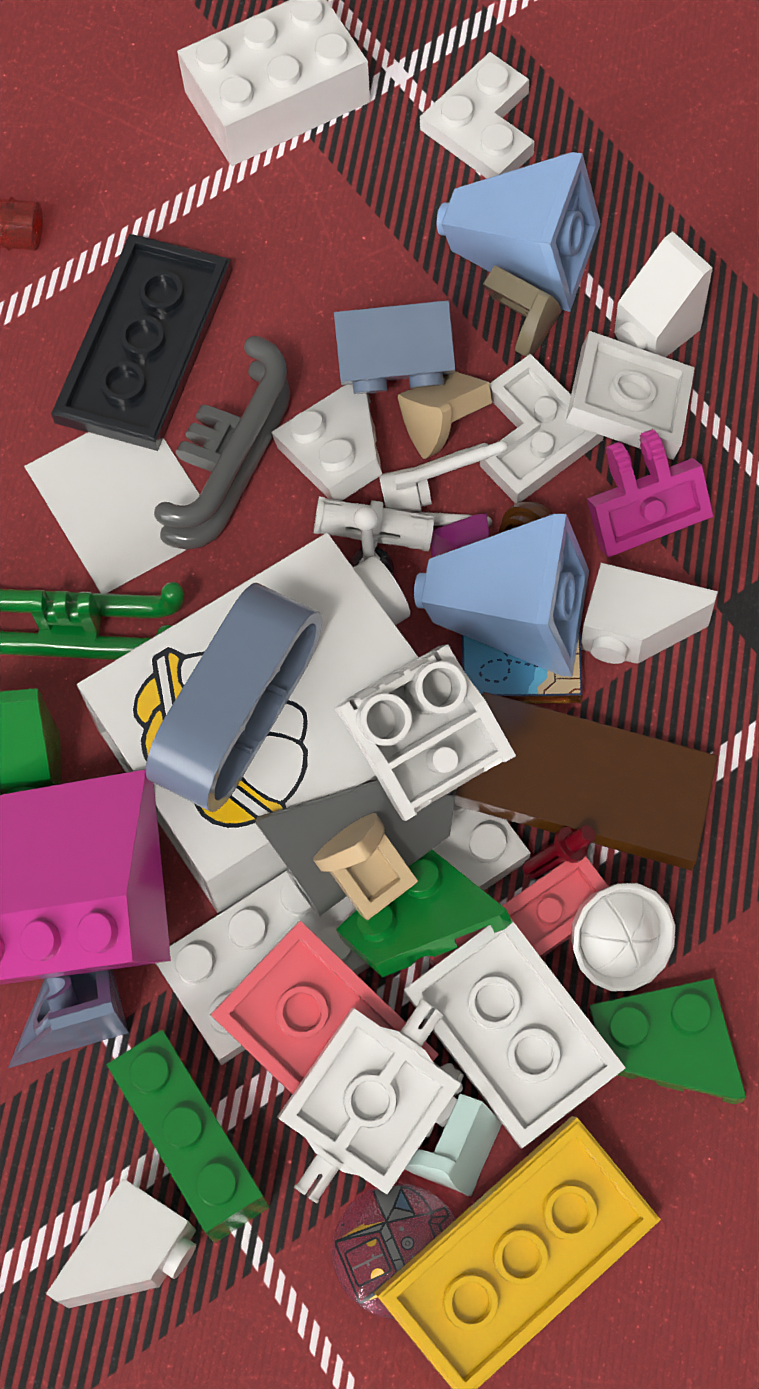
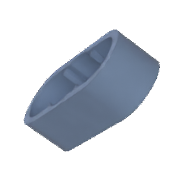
(233, 697)

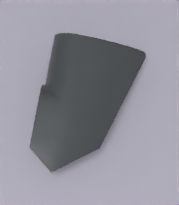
(305, 828)

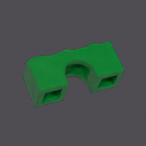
(187, 1136)

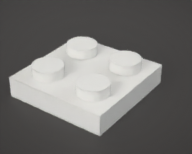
(629, 392)

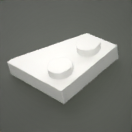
(333, 443)

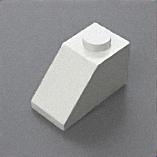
(665, 299)
(641, 614)
(125, 1250)

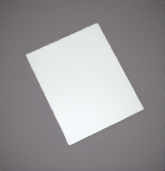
(107, 503)

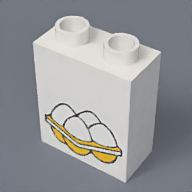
(308, 746)

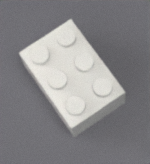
(274, 77)

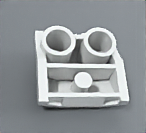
(425, 730)

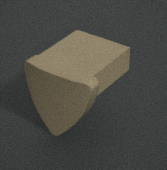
(534, 304)

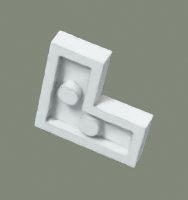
(471, 118)
(542, 440)

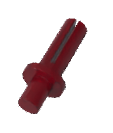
(568, 846)

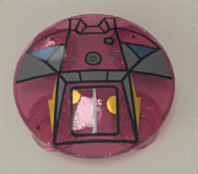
(381, 1236)

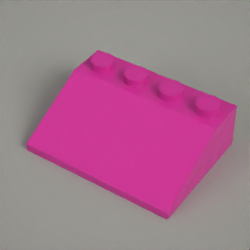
(81, 879)

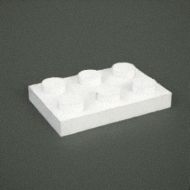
(515, 1031)

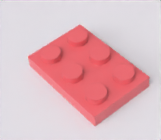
(295, 1005)

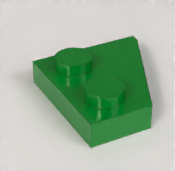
(423, 918)
(673, 1039)

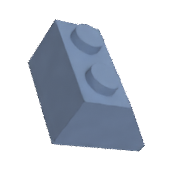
(395, 345)

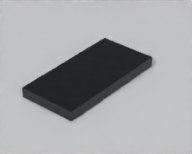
(142, 342)

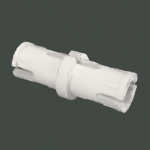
(393, 526)

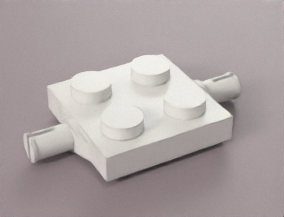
(369, 1101)

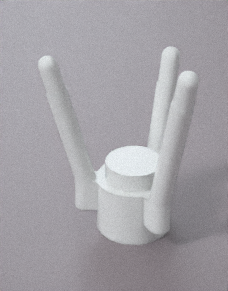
(409, 487)

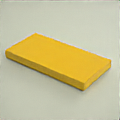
(517, 1257)

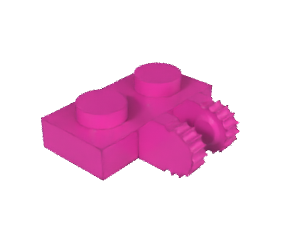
(650, 505)

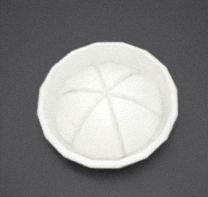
(623, 936)

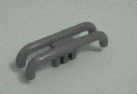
(228, 451)

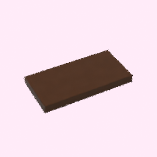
(579, 772)

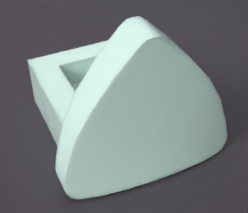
(461, 1147)

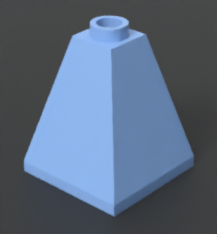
(529, 223)
(513, 592)

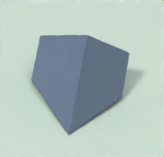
(70, 1015)

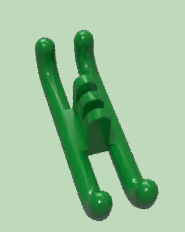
(72, 621)

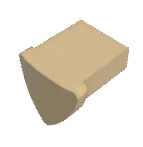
(433, 409)
(366, 865)

